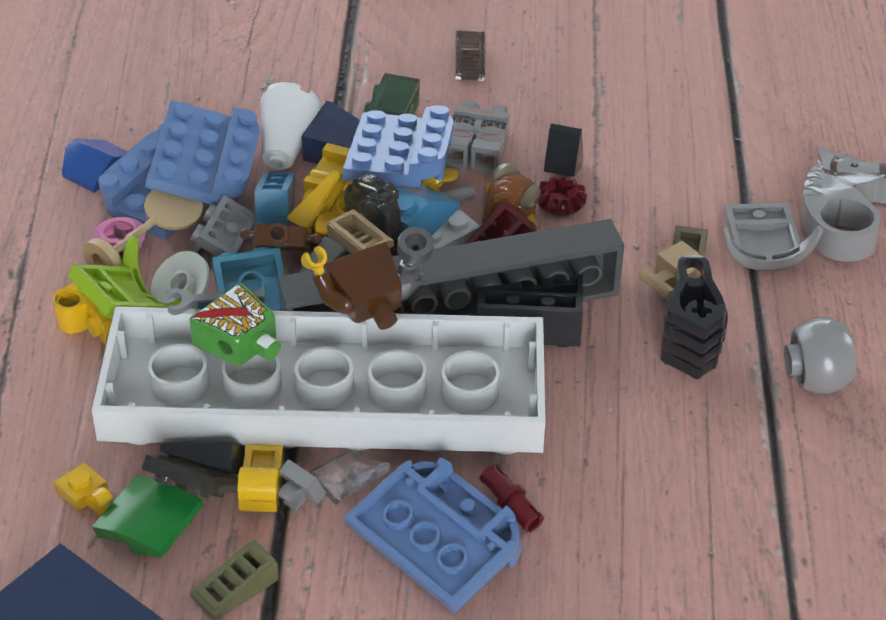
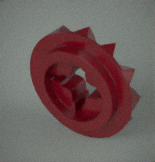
(558, 203)

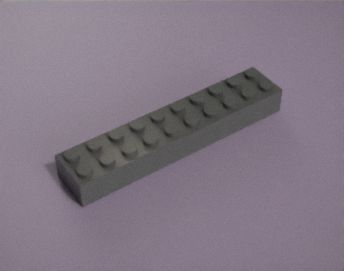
(457, 271)

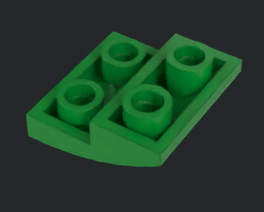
(148, 516)

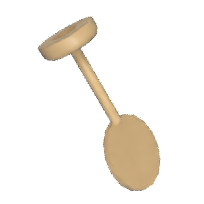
(162, 210)

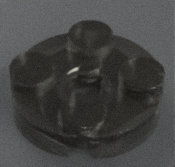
(375, 202)

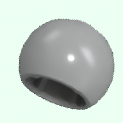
(821, 355)

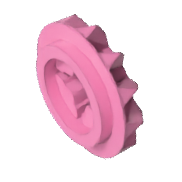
(121, 226)

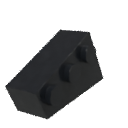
(556, 302)

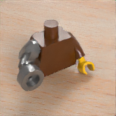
(367, 281)

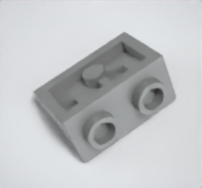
(222, 227)

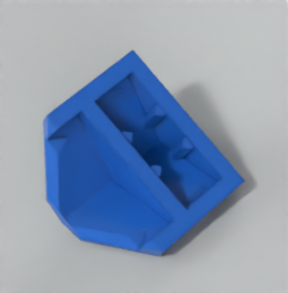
(87, 160)

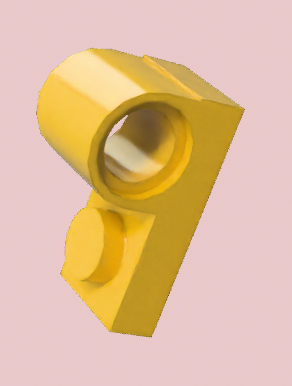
(77, 313)

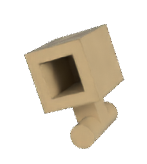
(664, 278)

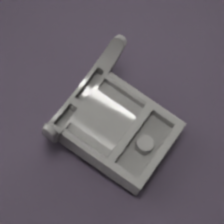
(765, 236)

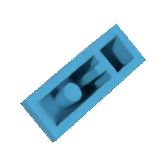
(274, 197)

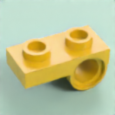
(260, 478)

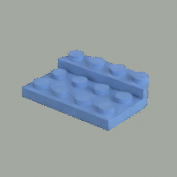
(401, 147)
(204, 153)
(125, 181)
(438, 530)

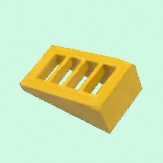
(318, 201)

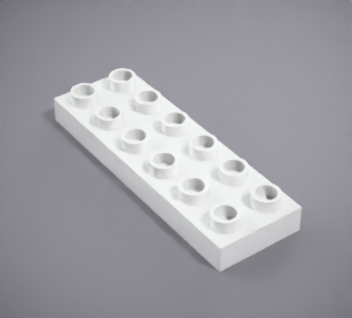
(333, 384)

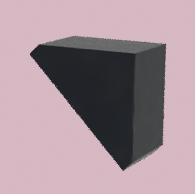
(564, 150)

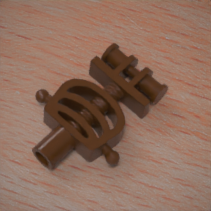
(283, 236)

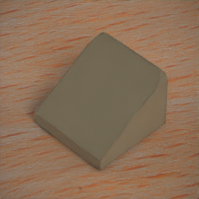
(694, 237)

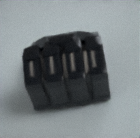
(694, 320)

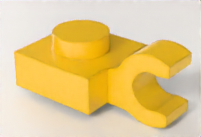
(84, 488)

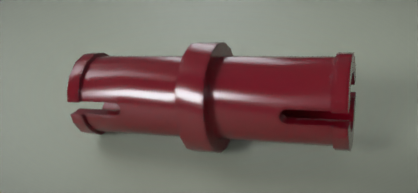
(513, 496)

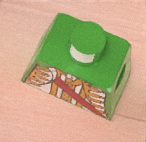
(236, 327)

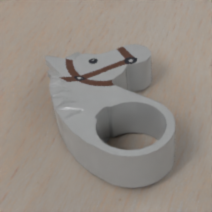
(842, 194)

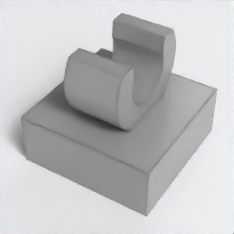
(299, 486)

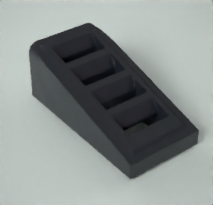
(216, 455)

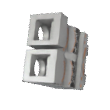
(478, 135)

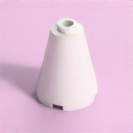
(284, 118)

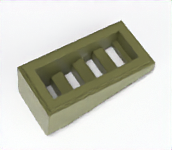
(250, 560)

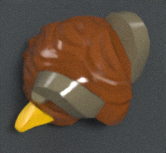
(515, 189)

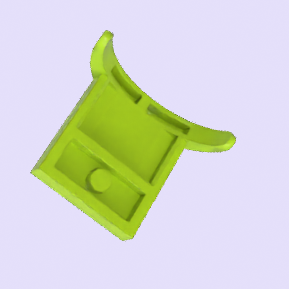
(116, 285)

